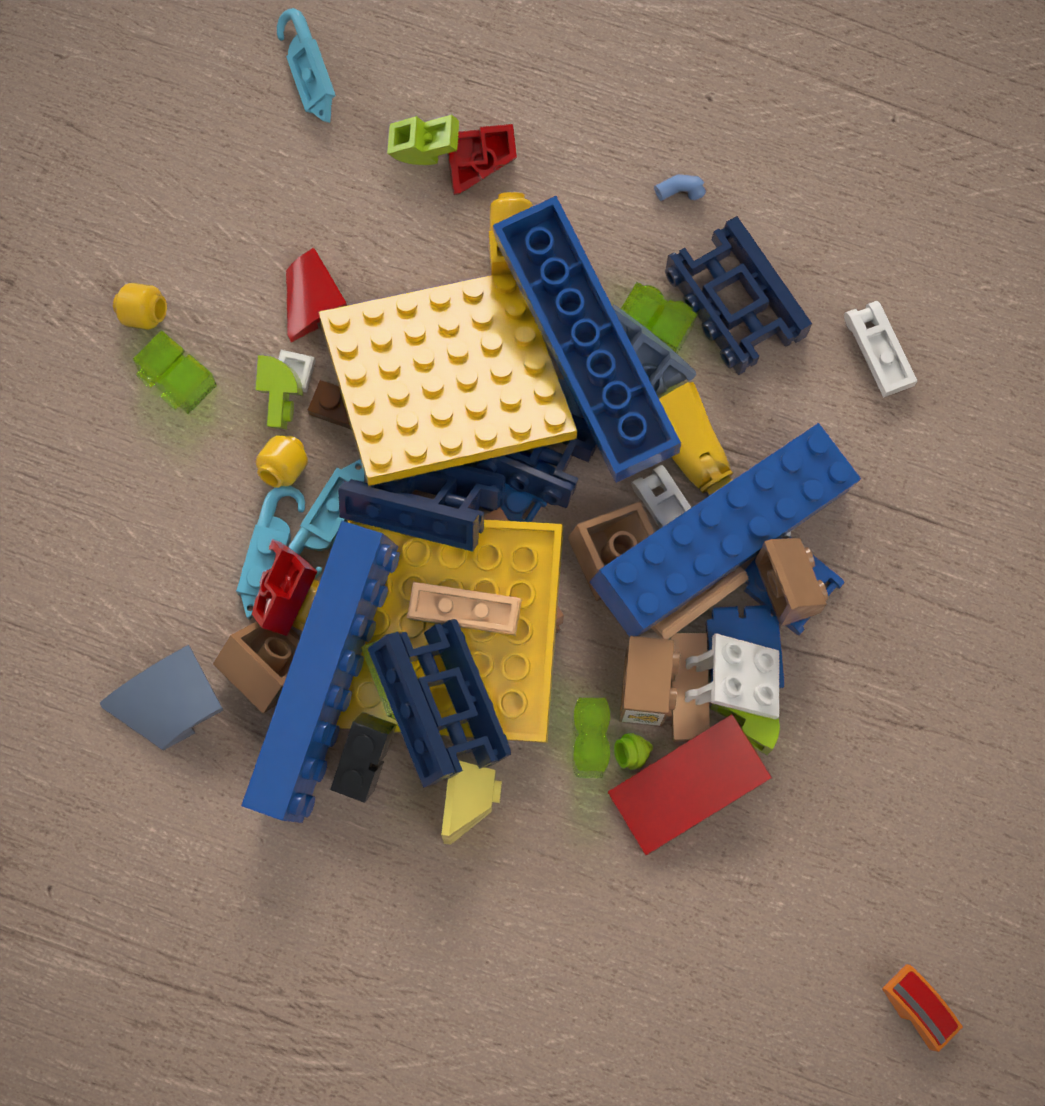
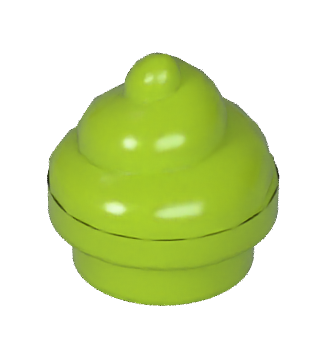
(632, 751)

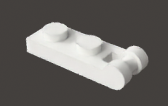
(881, 349)
(666, 505)

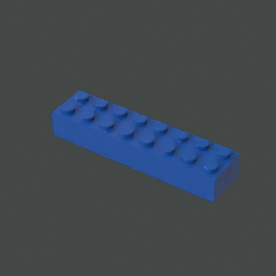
(586, 339)
(724, 531)
(322, 674)

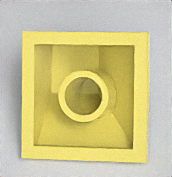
(468, 800)

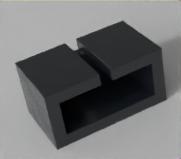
(365, 744)

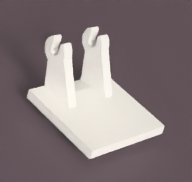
(742, 676)

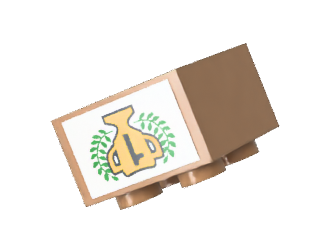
(647, 680)

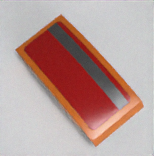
(923, 1006)

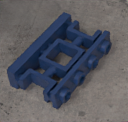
(759, 281)
(523, 476)
(447, 519)
(418, 712)

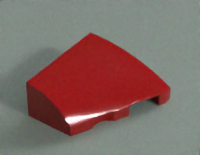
(480, 155)
(308, 293)
(282, 589)

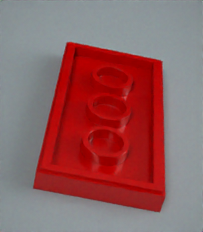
(689, 784)

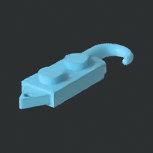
(307, 66)
(323, 519)
(258, 556)

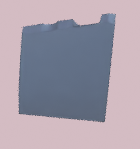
(659, 361)
(165, 700)

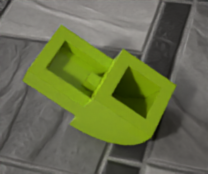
(421, 141)
(279, 382)
(759, 729)

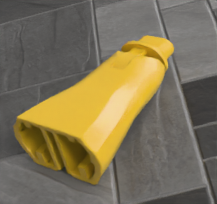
(700, 451)

